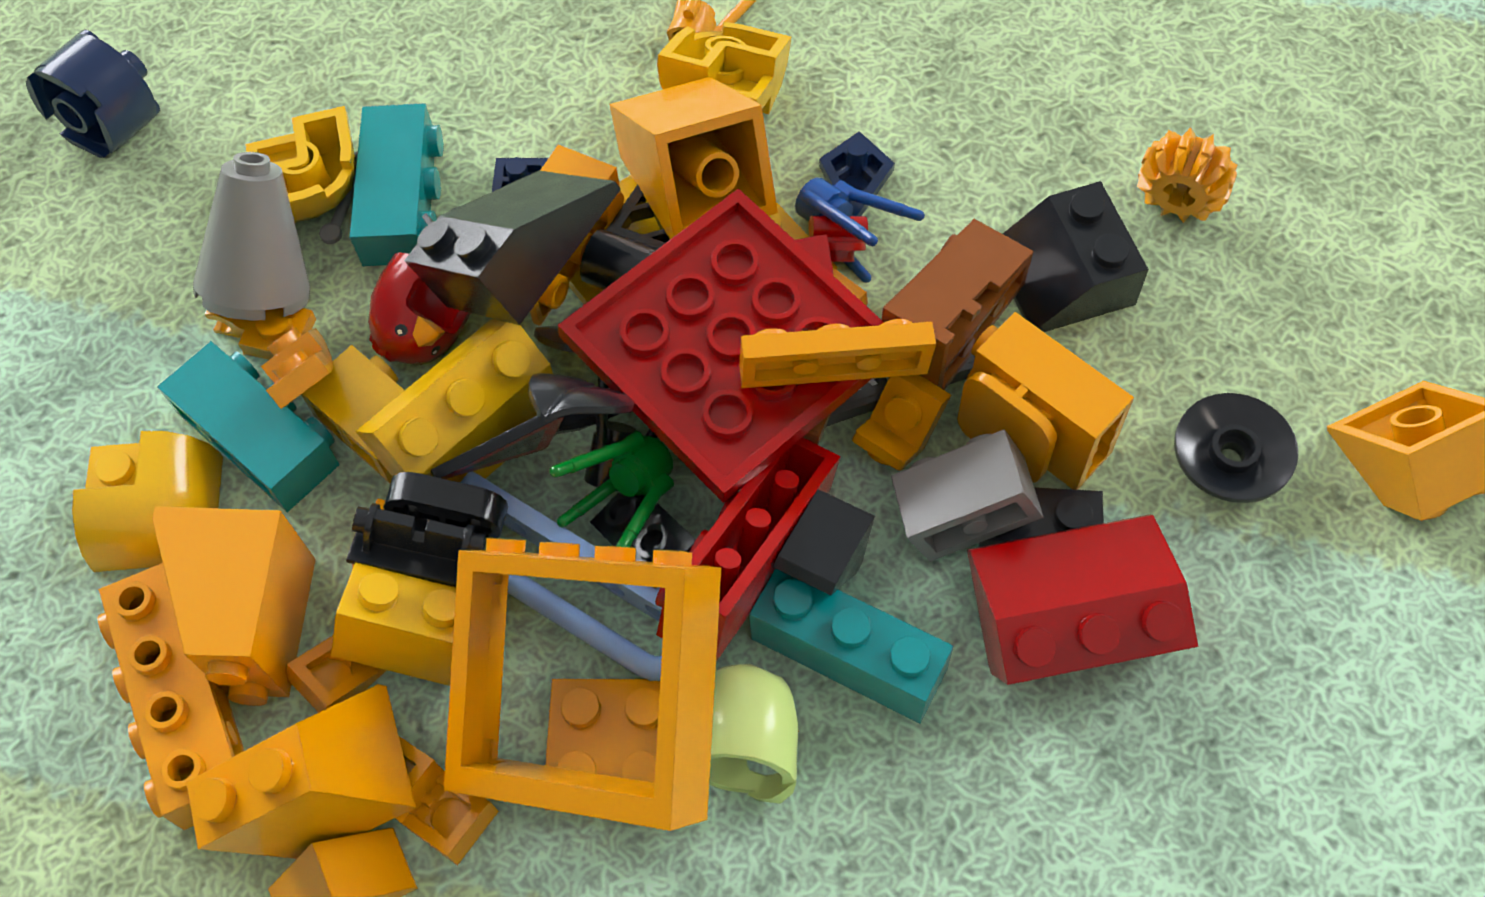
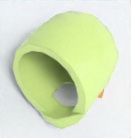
(754, 723)

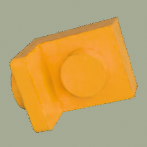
(902, 420)

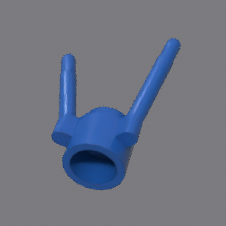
(833, 201)

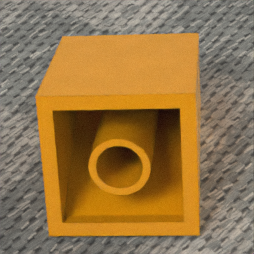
(694, 150)
(236, 594)
(307, 783)

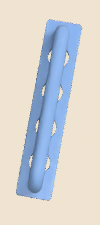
(539, 528)

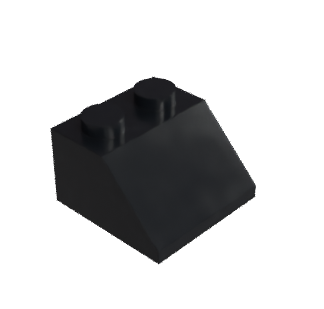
(1080, 259)

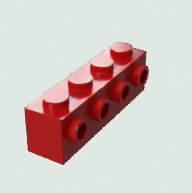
(754, 530)

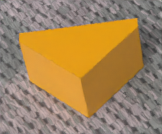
(349, 867)

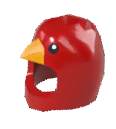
(408, 318)

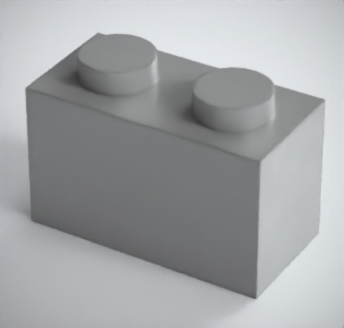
(966, 495)

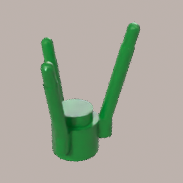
(638, 468)

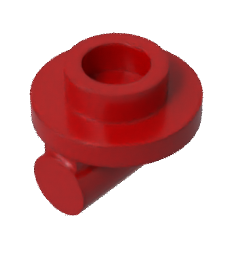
(840, 242)

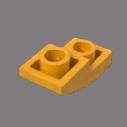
(296, 364)

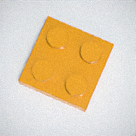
(604, 727)

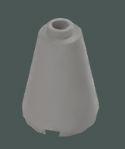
(251, 244)

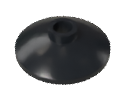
(1250, 429)

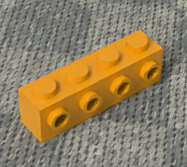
(178, 714)

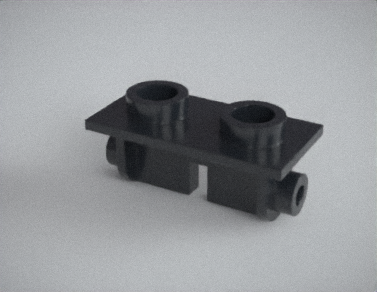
(658, 532)
(410, 544)

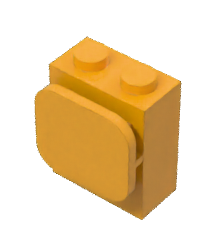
(1045, 399)

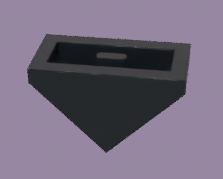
(826, 543)

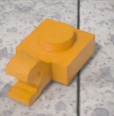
(260, 334)

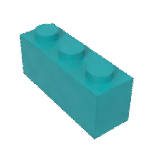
(394, 180)
(246, 425)
(851, 644)

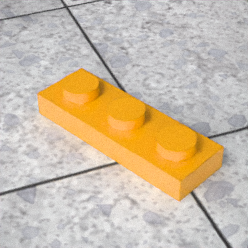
(836, 353)

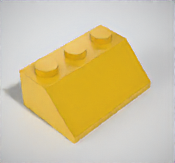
(459, 402)

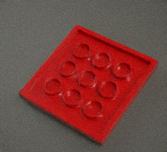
(675, 334)

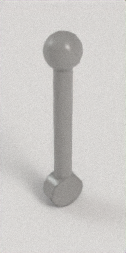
(331, 232)

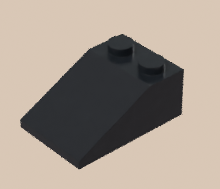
(510, 243)

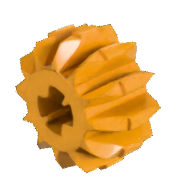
(1187, 175)

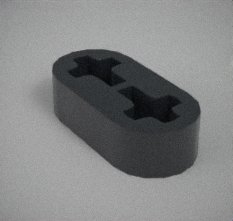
(447, 502)

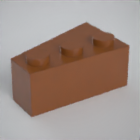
(962, 294)

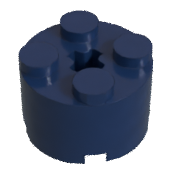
(93, 93)

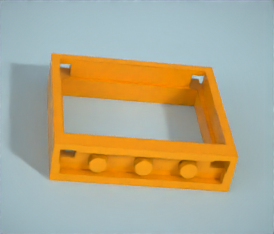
(685, 694)

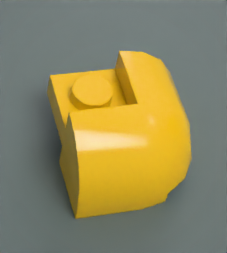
(738, 56)
(314, 161)
(127, 484)

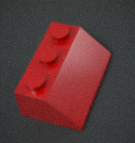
(1080, 599)

